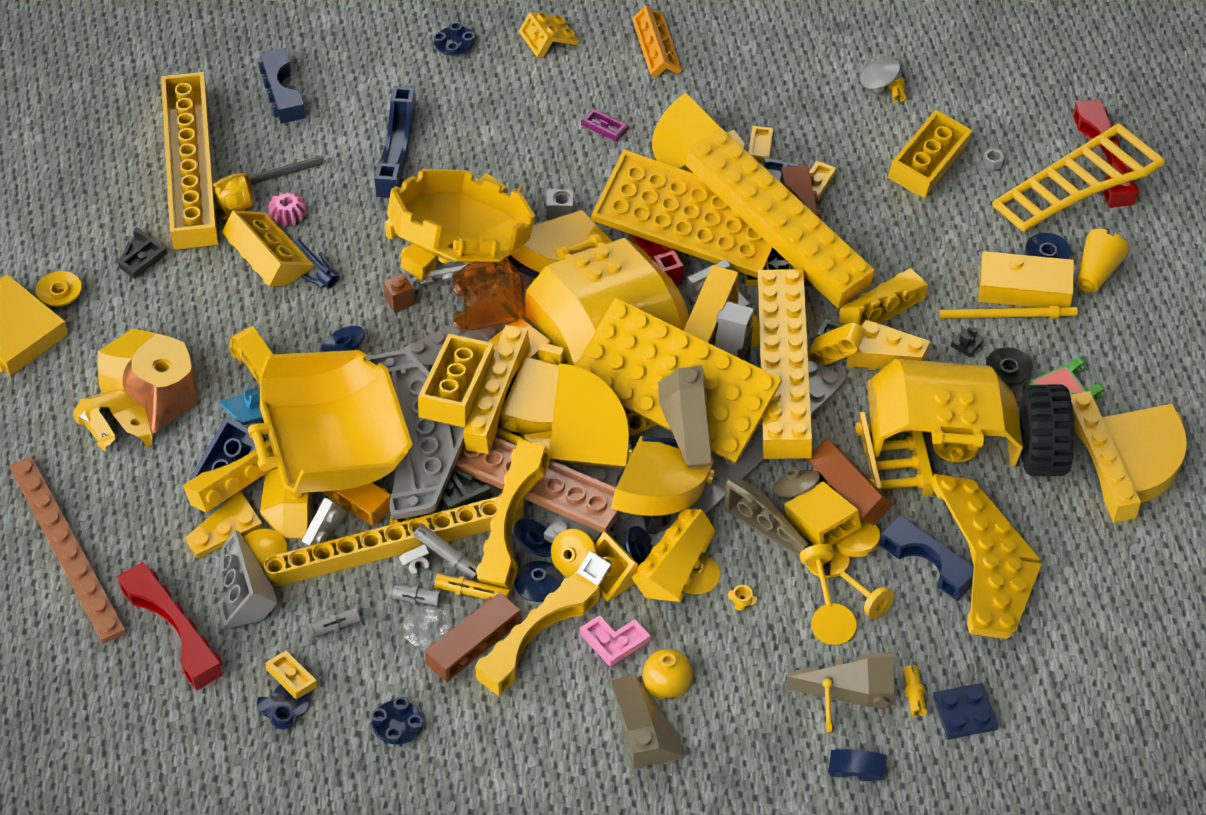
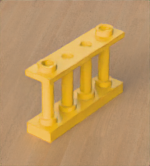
(918, 460)

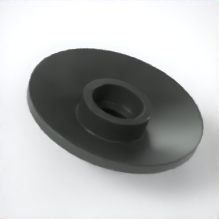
(1015, 360)

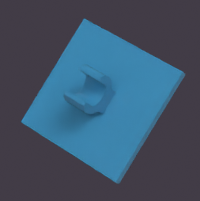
(244, 407)

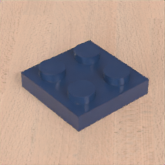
(965, 711)

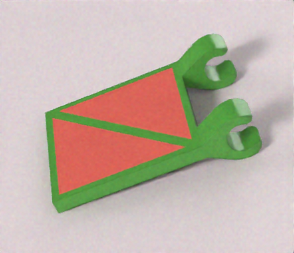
(1066, 377)

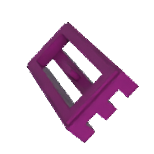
(602, 126)

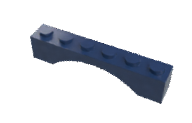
(391, 165)

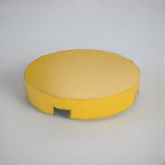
(860, 542)

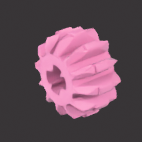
(287, 208)

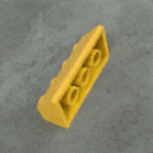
(266, 247)

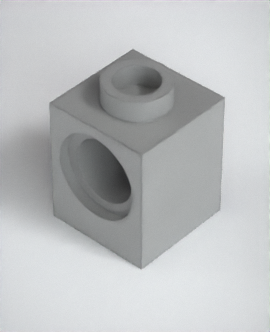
(560, 203)

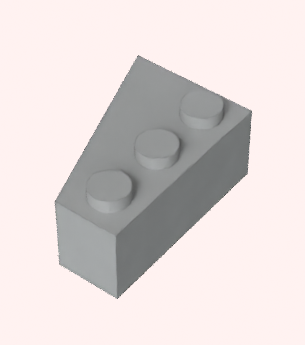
(735, 330)

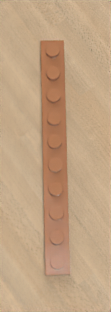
(67, 550)

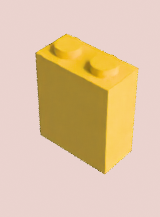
(822, 515)

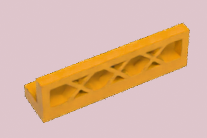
(656, 41)

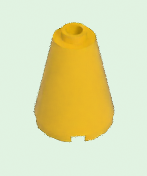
(1100, 259)

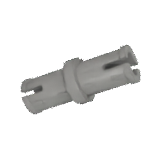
(415, 594)
(316, 628)

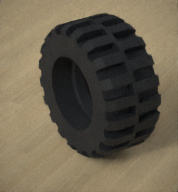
(1047, 430)

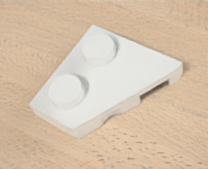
(324, 522)

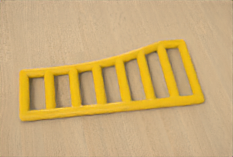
(1075, 194)

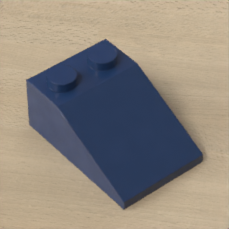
(226, 447)

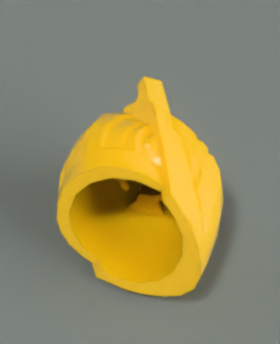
(233, 193)

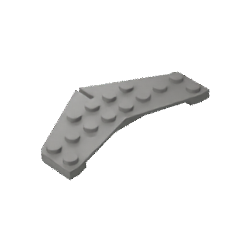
(435, 447)

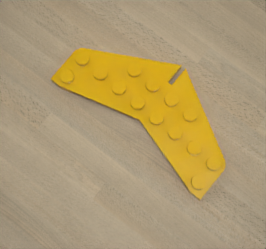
(1001, 558)

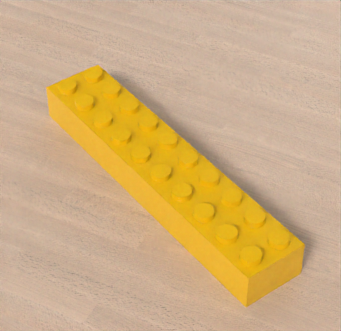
(189, 161)
(779, 217)
(785, 355)

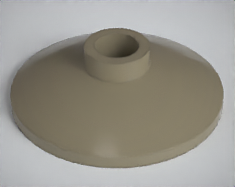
(796, 483)

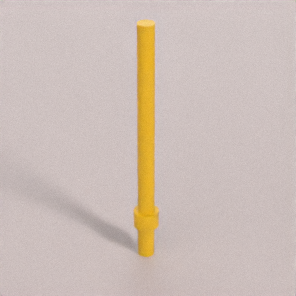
(1052, 312)

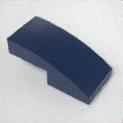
(859, 763)

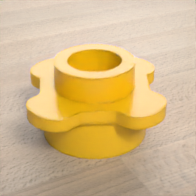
(742, 591)

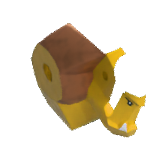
(144, 383)

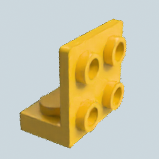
(542, 29)

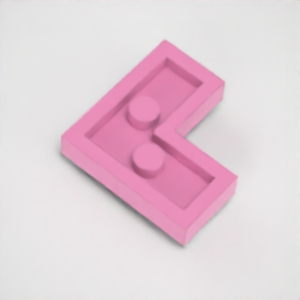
(612, 644)

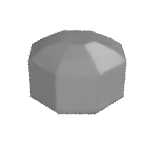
(993, 159)

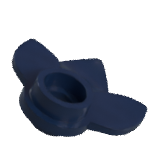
(282, 704)

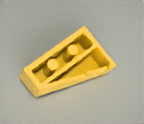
(884, 344)

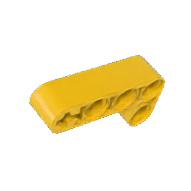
(250, 349)

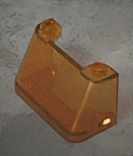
(490, 293)

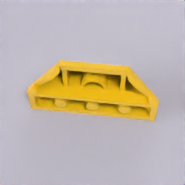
(283, 509)

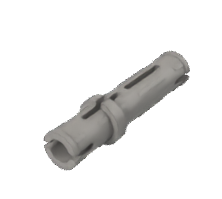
(446, 551)

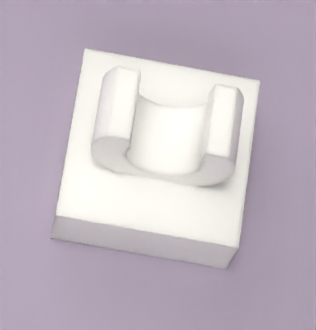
(414, 556)
(594, 568)

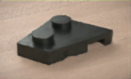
(140, 253)
(462, 490)

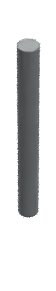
(285, 170)

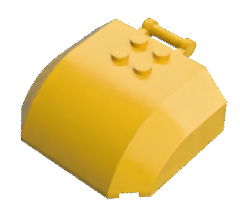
(577, 291)
(943, 400)
(329, 421)

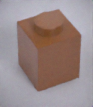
(398, 292)

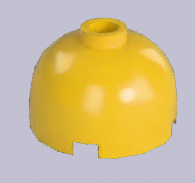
(667, 674)

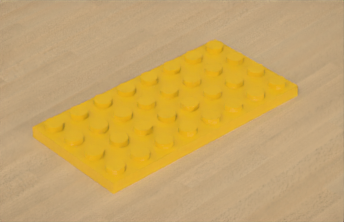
(678, 213)
(639, 350)

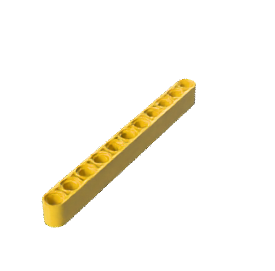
(385, 543)

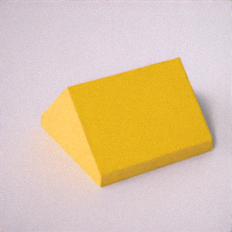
(622, 569)

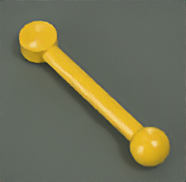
(827, 683)

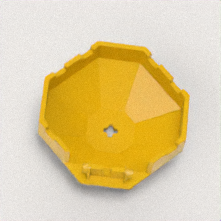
(455, 211)

